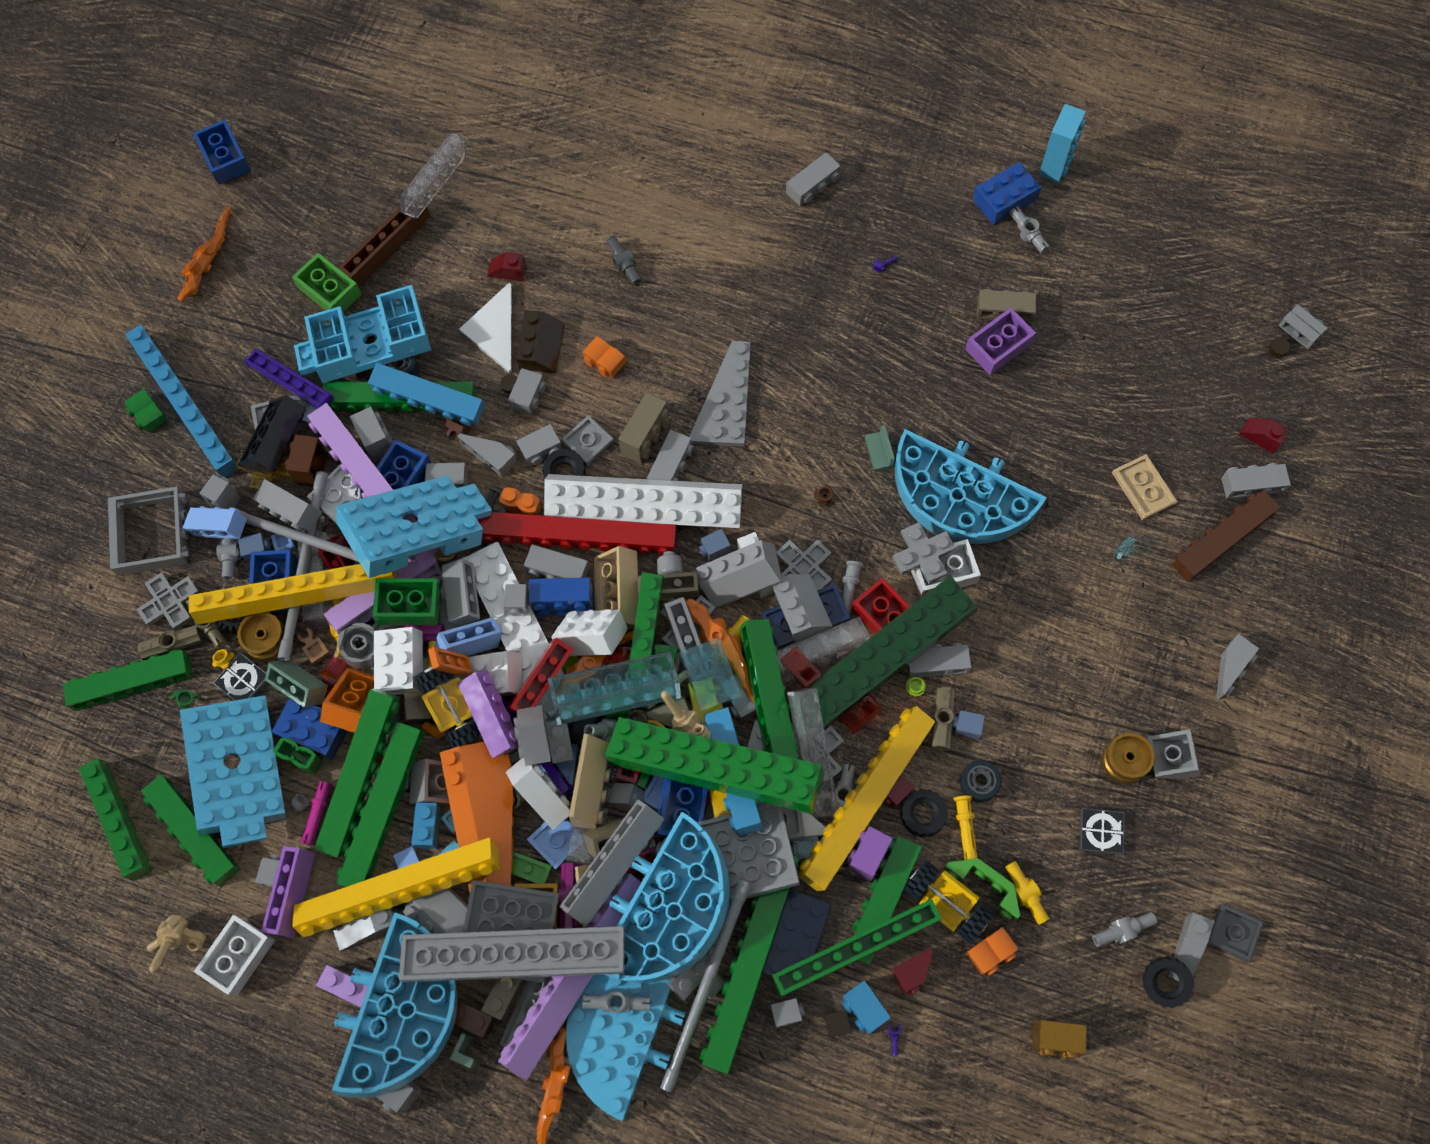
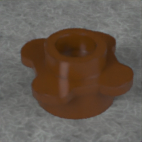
(825, 490)

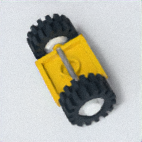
(447, 706)
(951, 900)

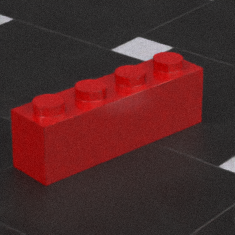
(537, 681)

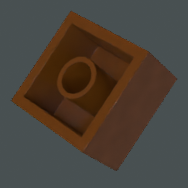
(306, 459)

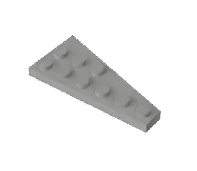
(725, 408)

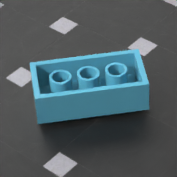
(1062, 144)

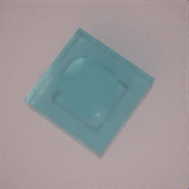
(1125, 548)

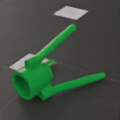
(185, 698)

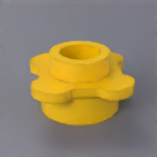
(222, 658)

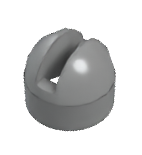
(299, 802)

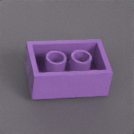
(1000, 341)

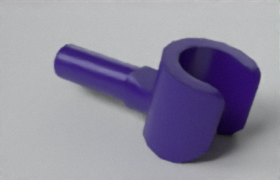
(879, 266)
(894, 1037)

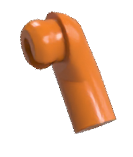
(433, 730)

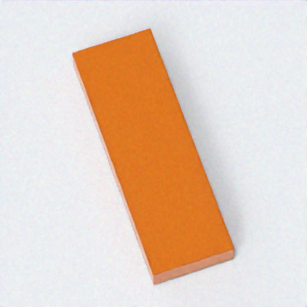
(450, 662)

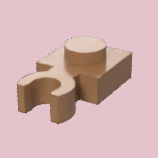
(314, 648)

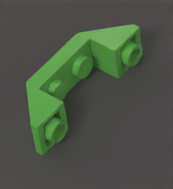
(1008, 905)

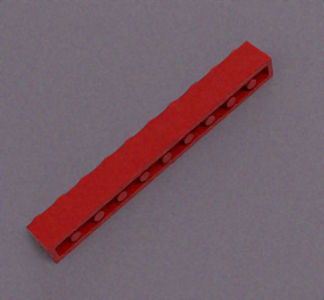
(577, 532)

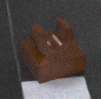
(457, 426)

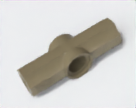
(159, 645)
(942, 730)

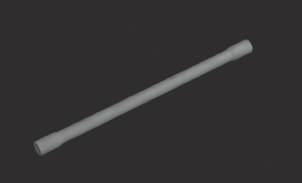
(300, 536)
(287, 641)
(674, 1069)

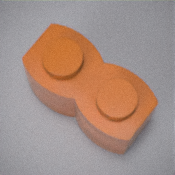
(603, 357)
(518, 503)
(992, 951)

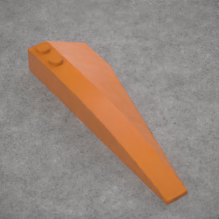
(481, 802)

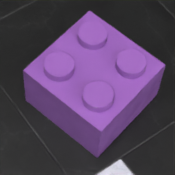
(869, 854)

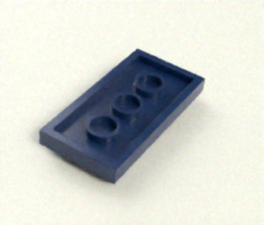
(832, 603)
(796, 932)

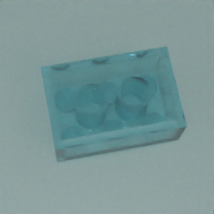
(710, 674)

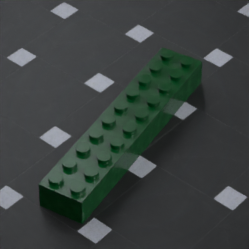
(892, 649)

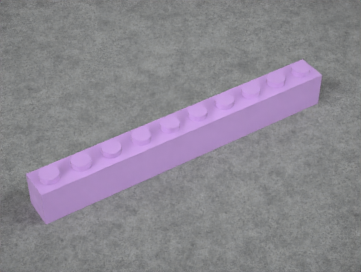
(354, 461)
(558, 998)

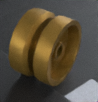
(261, 635)
(1129, 746)

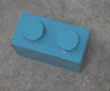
(426, 826)
(865, 1007)

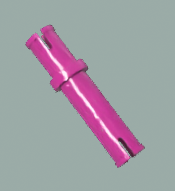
(317, 810)

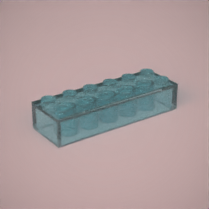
(613, 688)

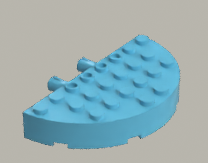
(960, 495)
(676, 905)
(398, 1025)
(612, 1048)

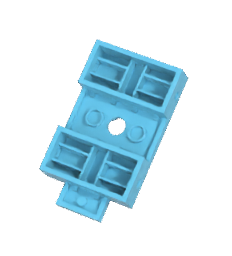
(340, 346)
(444, 518)
(238, 798)

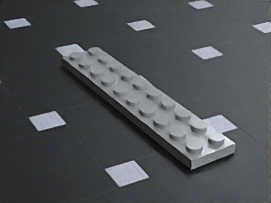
(512, 954)

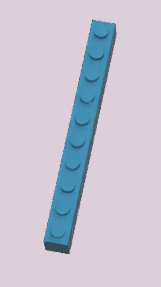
(182, 401)

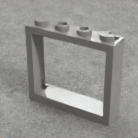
(117, 537)

